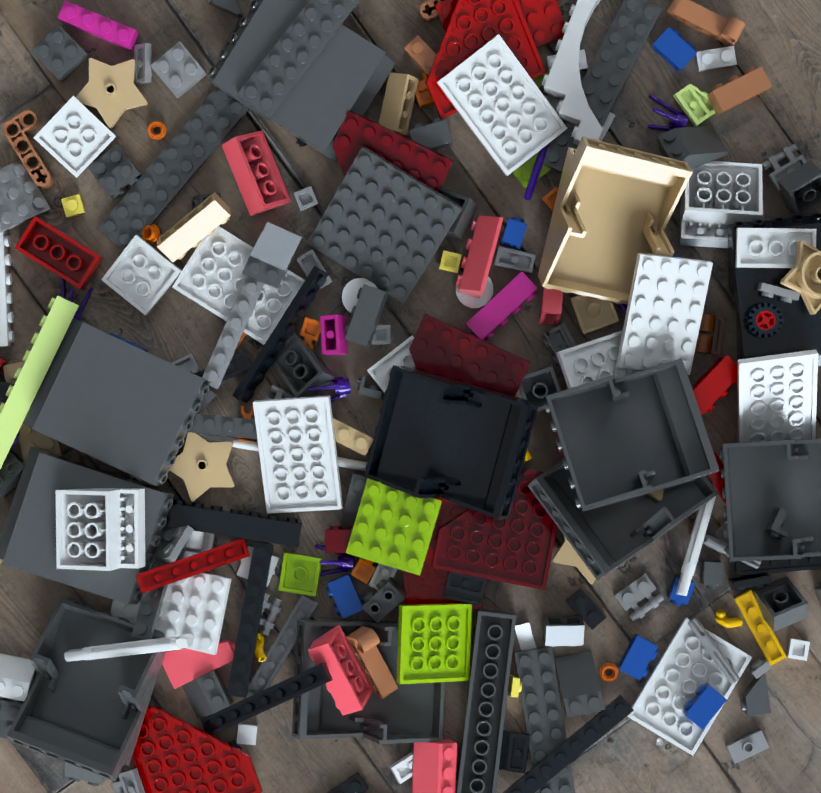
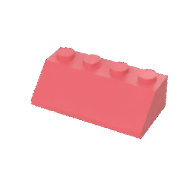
(256, 172)
(479, 256)
(349, 683)
(434, 767)

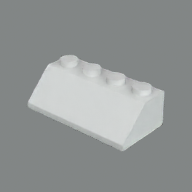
(16, 677)

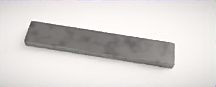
(281, 646)

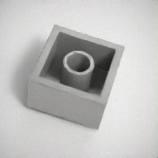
(178, 70)

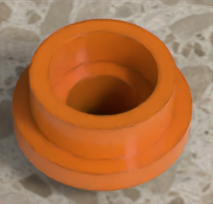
(152, 126)
(150, 233)
(609, 678)

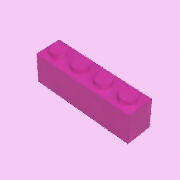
(98, 26)
(498, 308)

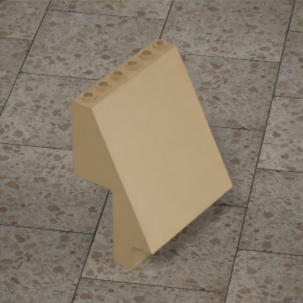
(605, 214)

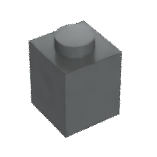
(712, 573)

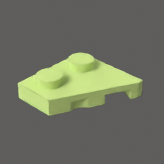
(694, 104)

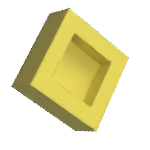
(73, 205)
(450, 261)
(514, 686)

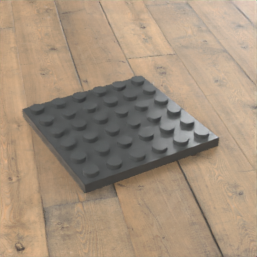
(384, 224)

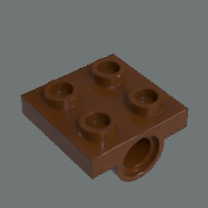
(710, 334)

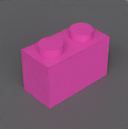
(333, 335)

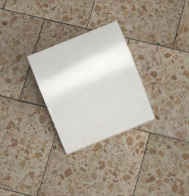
(718, 197)
(100, 528)

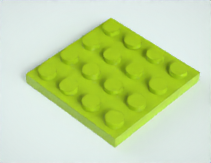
(393, 527)
(434, 643)

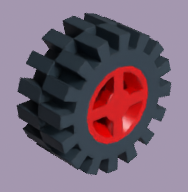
(770, 316)

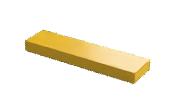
(759, 628)

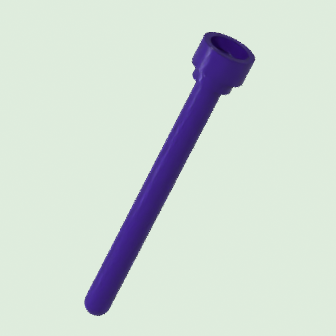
(535, 173)

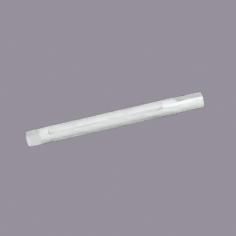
(694, 546)
(129, 648)

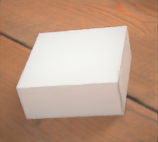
(798, 649)
(247, 734)

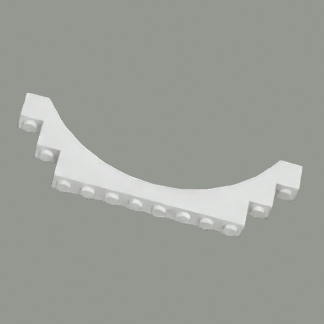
(565, 78)

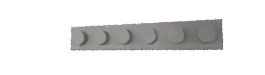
(233, 331)

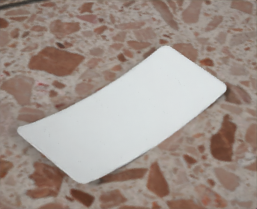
(525, 636)

